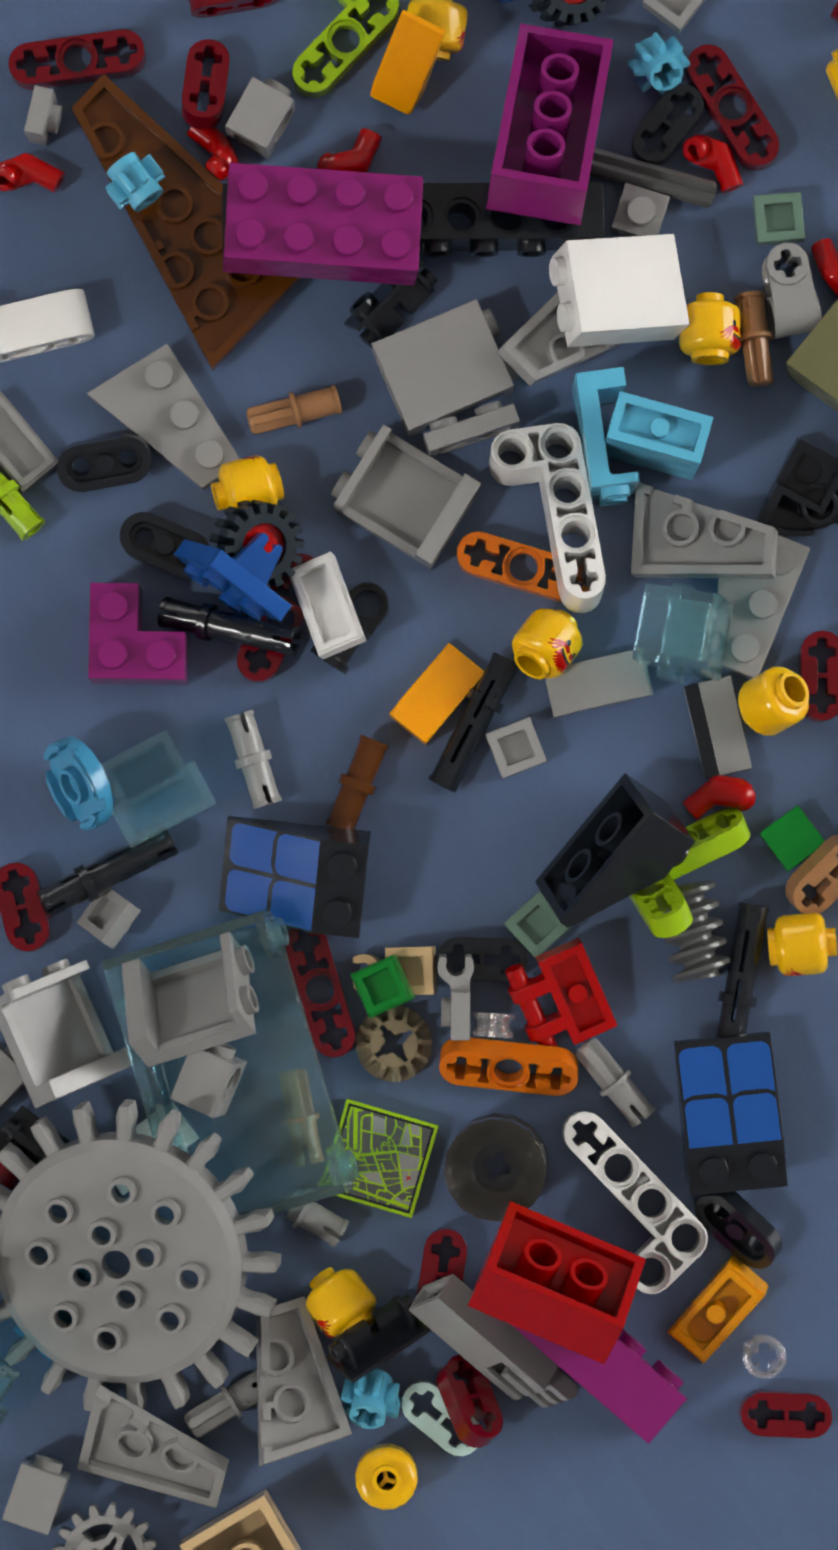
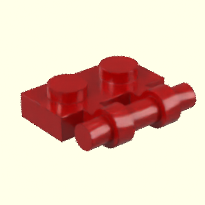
(574, 989)

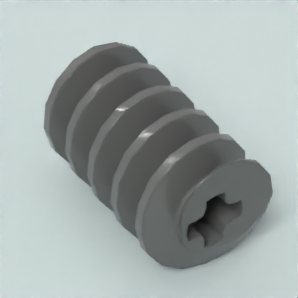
(697, 942)

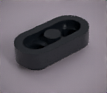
(105, 466)
(166, 541)
(739, 1228)

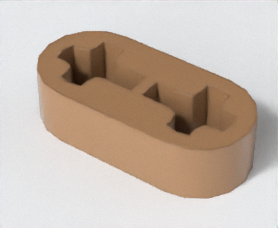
(820, 872)

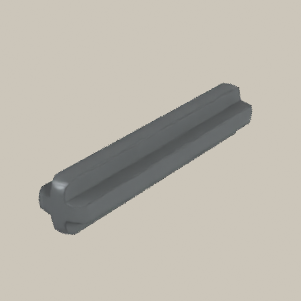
(653, 177)

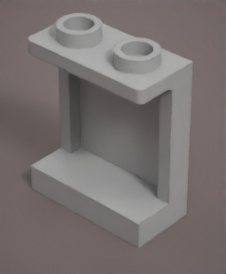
(443, 366)
(404, 496)
(190, 1003)
(56, 1033)

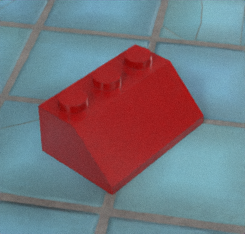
(557, 1283)

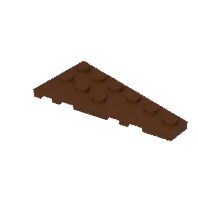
(181, 225)

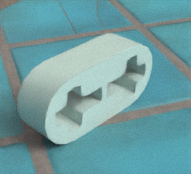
(429, 1424)

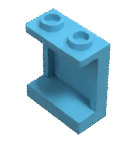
(589, 392)
(657, 436)

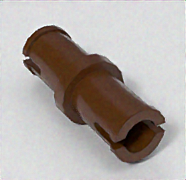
(357, 783)

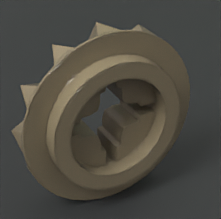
(389, 1066)

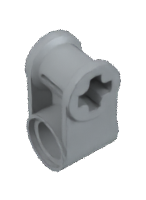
(790, 300)

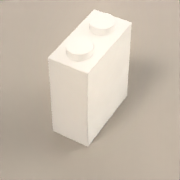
(619, 290)

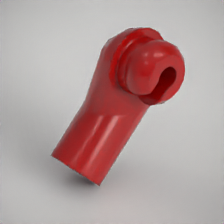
(218, 146)
(716, 157)
(356, 159)
(28, 169)
(827, 262)
(721, 791)

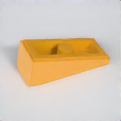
(407, 63)
(436, 694)
(718, 1309)

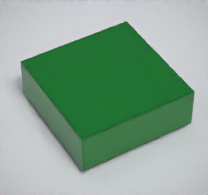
(792, 838)
(382, 986)

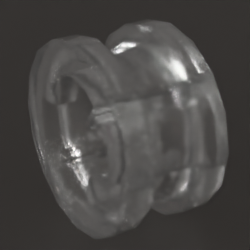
(493, 1025)
(775, 1365)

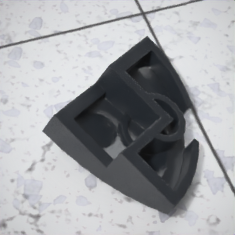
(803, 492)

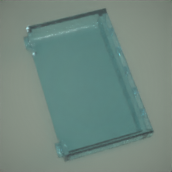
(281, 1108)

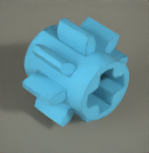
(658, 63)
(135, 181)
(371, 1399)

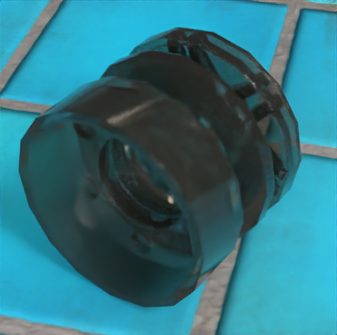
(470, 1177)

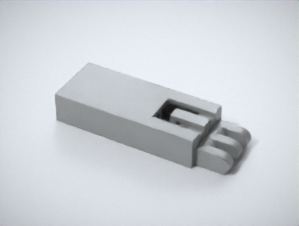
(491, 1344)

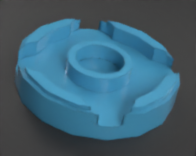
(78, 783)

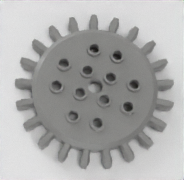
(201, 1238)

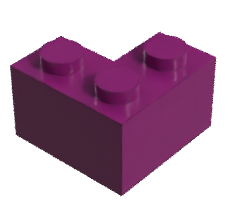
(122, 650)

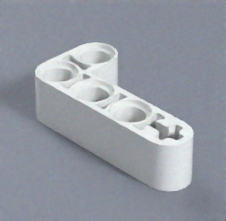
(44, 324)
(560, 517)
(628, 1193)

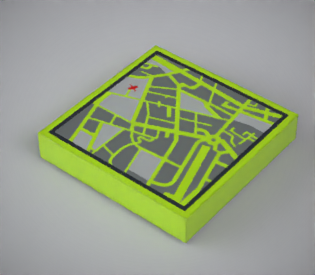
(389, 1156)

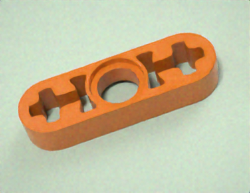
(486, 567)
(521, 1081)

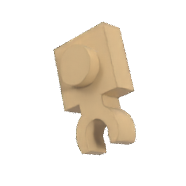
(418, 965)

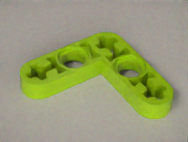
(313, 58)
(713, 838)

